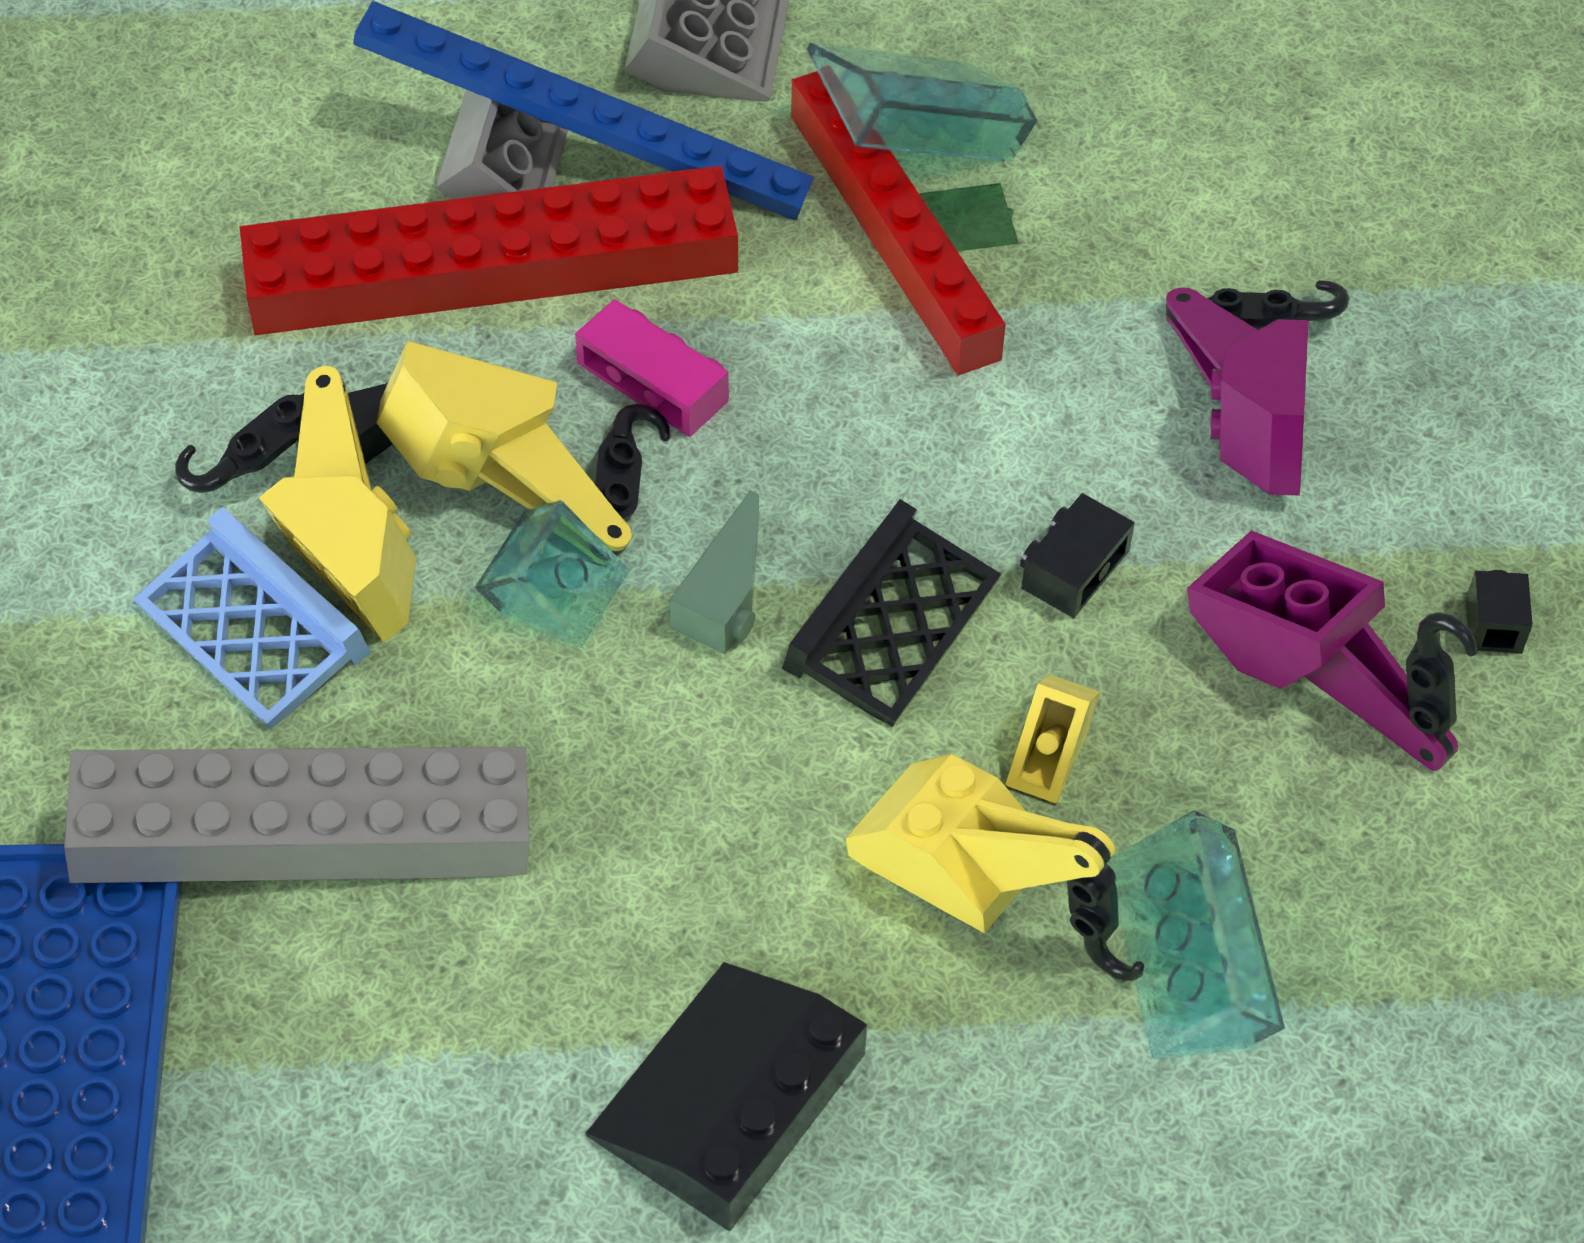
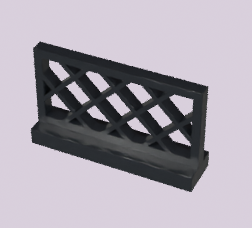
(862, 581)

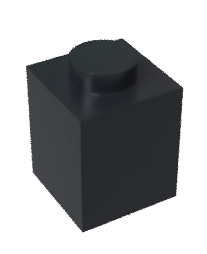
(1499, 611)

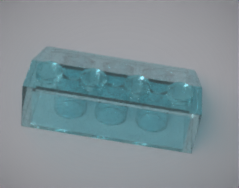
(923, 103)

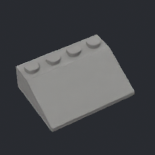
(708, 46)

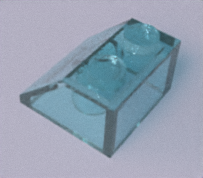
(553, 574)

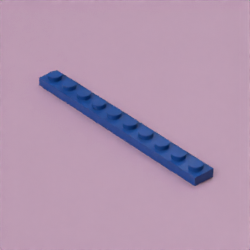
(578, 108)

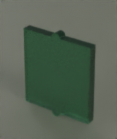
(973, 216)

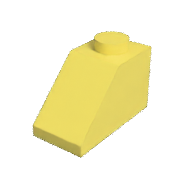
(1052, 737)

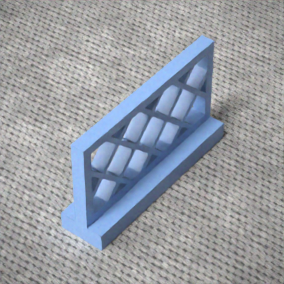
(291, 598)

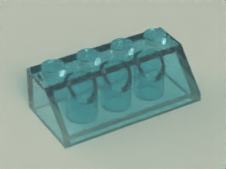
(1199, 940)

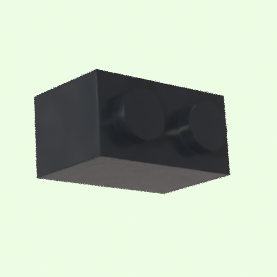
(1076, 554)

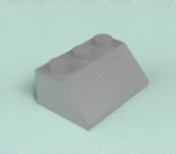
(498, 150)

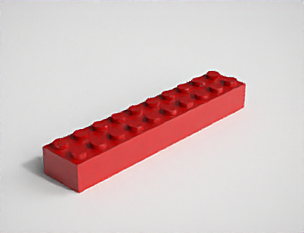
(488, 250)

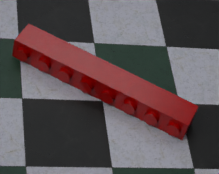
(902, 233)

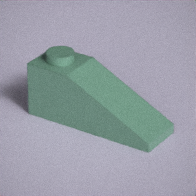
(718, 592)

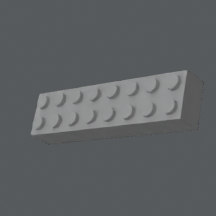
(296, 814)

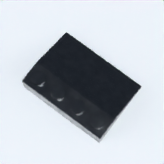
(731, 1090)

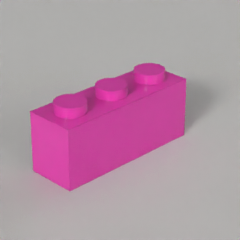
(652, 366)

